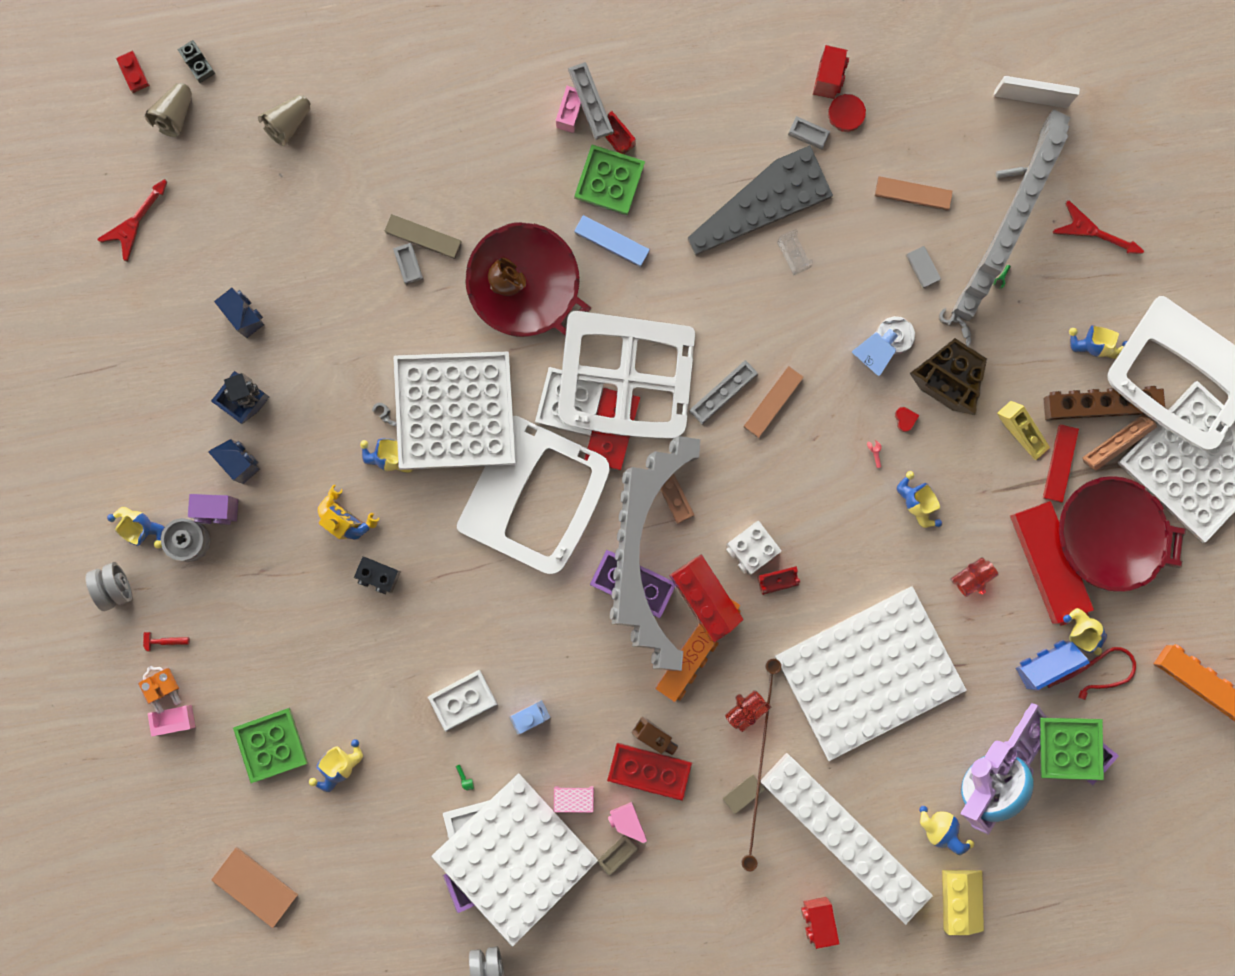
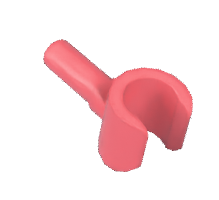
(875, 450)

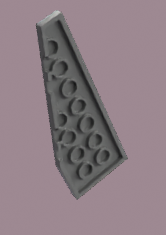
(777, 192)

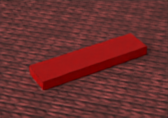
(1060, 463)

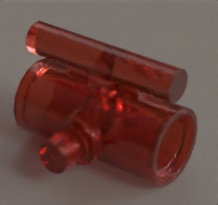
(975, 577)
(747, 710)

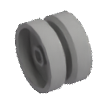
(174, 538)
(108, 586)
(491, 967)

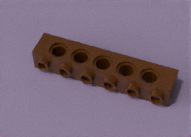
(1055, 410)

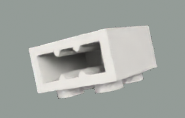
(753, 548)

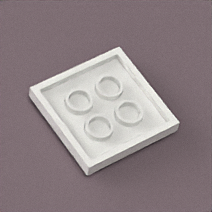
(586, 400)

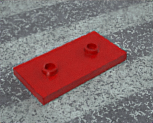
(611, 446)
(649, 771)

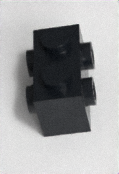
(241, 390)
(376, 575)

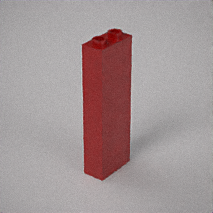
(1056, 580)

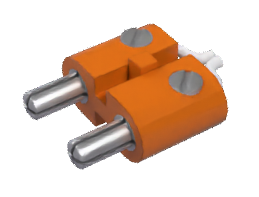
(159, 686)

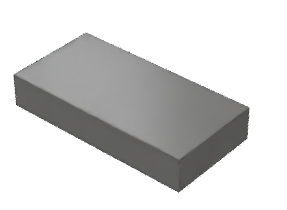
(809, 132)
(408, 263)
(923, 267)

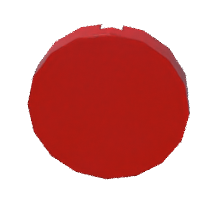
(846, 112)

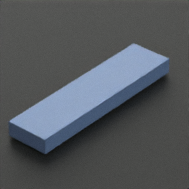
(611, 241)

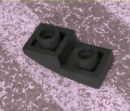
(196, 61)

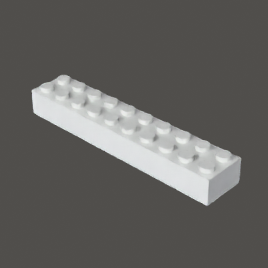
(846, 838)

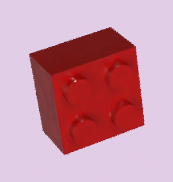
(831, 72)
(821, 922)

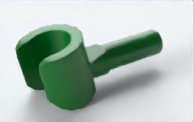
(1002, 276)
(466, 784)

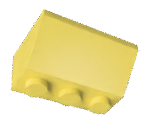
(962, 902)

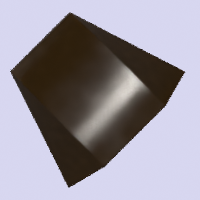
(952, 382)

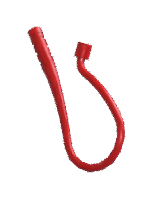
(1083, 693)

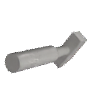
(1011, 172)

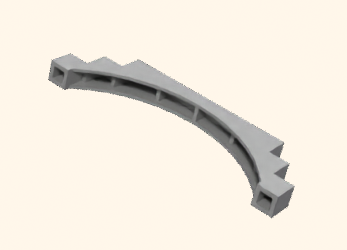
(994, 260)
(629, 599)

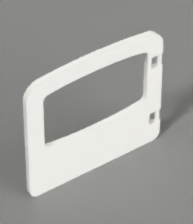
(1196, 344)
(500, 487)

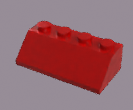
(706, 598)

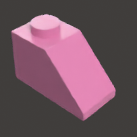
(627, 822)

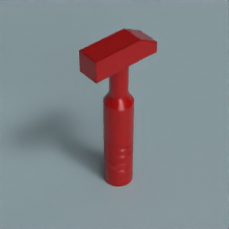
(147, 641)

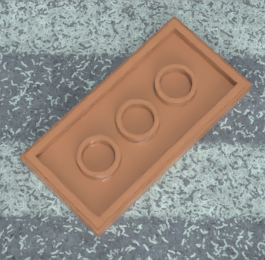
(254, 887)

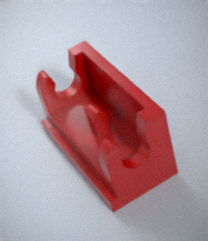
(621, 139)
(778, 580)

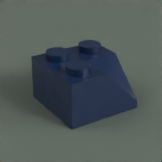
(238, 311)
(235, 411)
(235, 460)

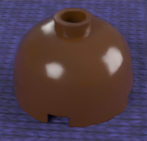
(505, 279)

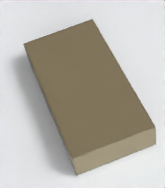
(742, 794)
(617, 854)

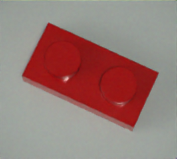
(132, 71)

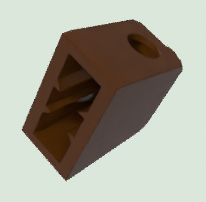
(648, 734)

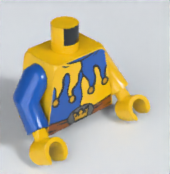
(340, 521)

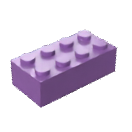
(656, 587)

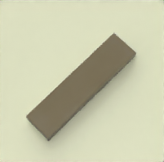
(423, 236)

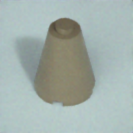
(170, 110)
(285, 118)

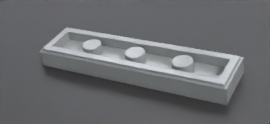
(590, 101)
(723, 392)

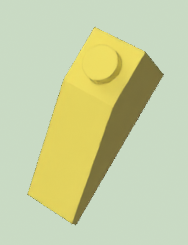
(1023, 429)

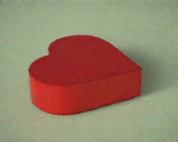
(906, 418)

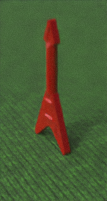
(1083, 226)
(128, 229)

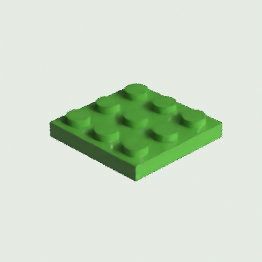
(609, 179)
(270, 745)
(1071, 748)

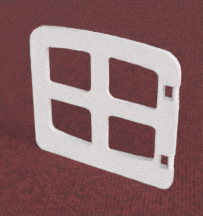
(625, 377)

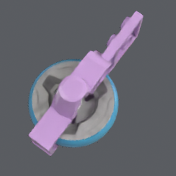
(1003, 774)

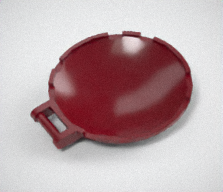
(549, 275)
(1117, 534)

